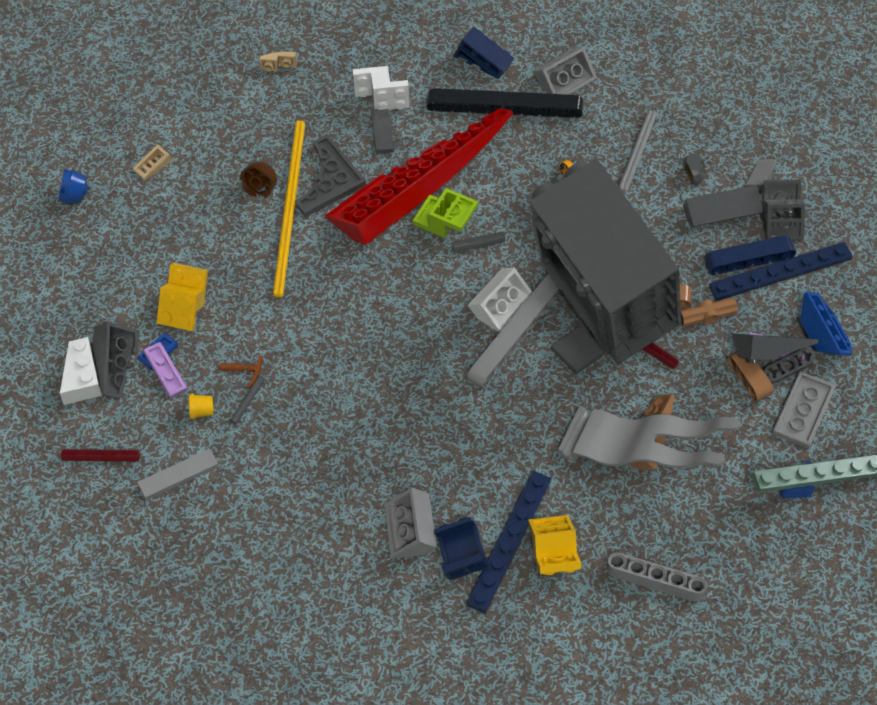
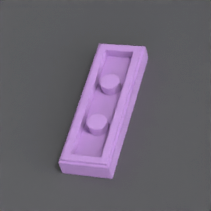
(165, 370)

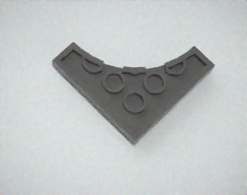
(335, 179)

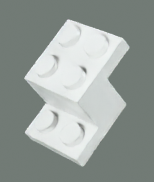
(385, 94)

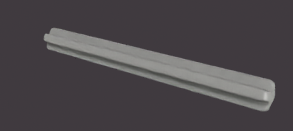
(637, 151)

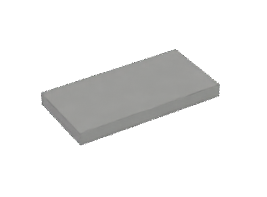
(804, 410)

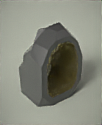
(694, 168)

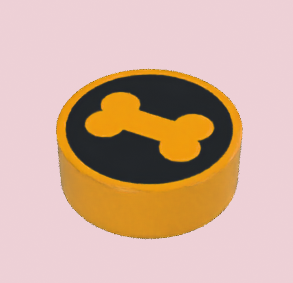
(563, 166)

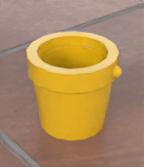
(200, 406)

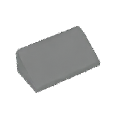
(761, 172)

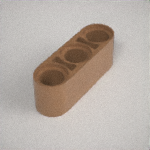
(753, 377)

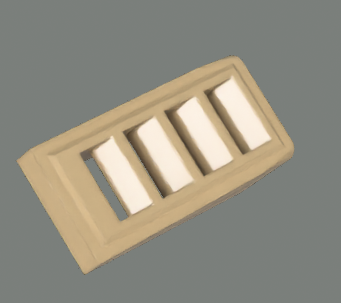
(153, 154)

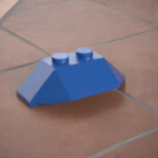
(822, 324)

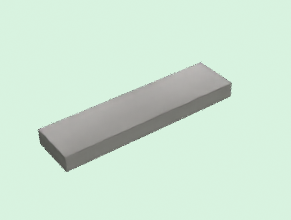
(177, 474)

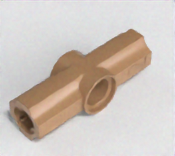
(708, 311)

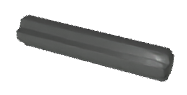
(477, 242)

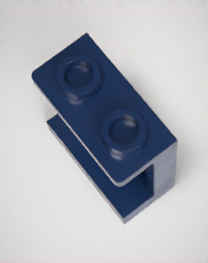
(461, 548)

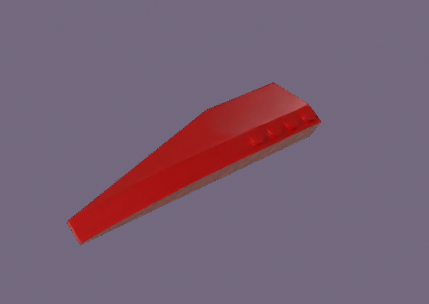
(394, 195)

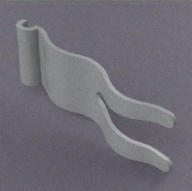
(623, 441)

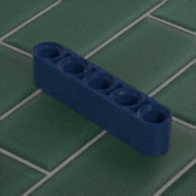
(750, 254)

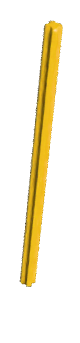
(288, 213)

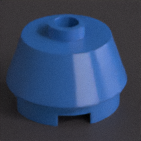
(72, 187)

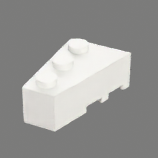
(80, 373)

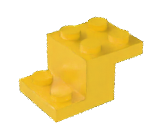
(182, 296)
(554, 544)

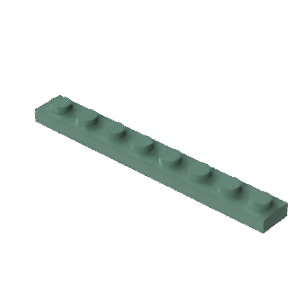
(815, 473)

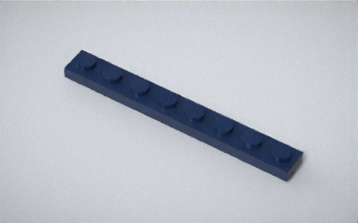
(780, 271)
(509, 542)

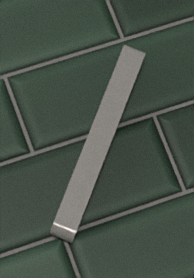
(514, 332)

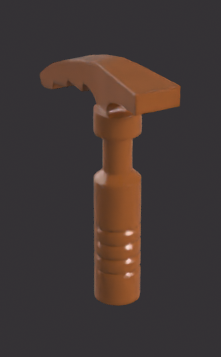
(239, 367)

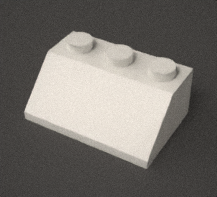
(500, 298)

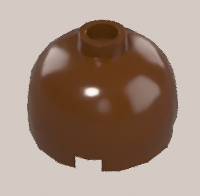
(256, 176)

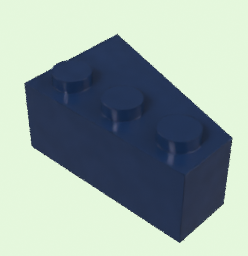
(484, 53)

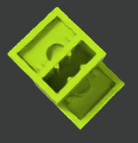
(445, 212)

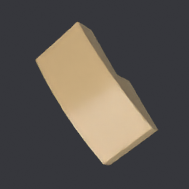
(272, 61)

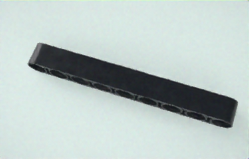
(519, 102)

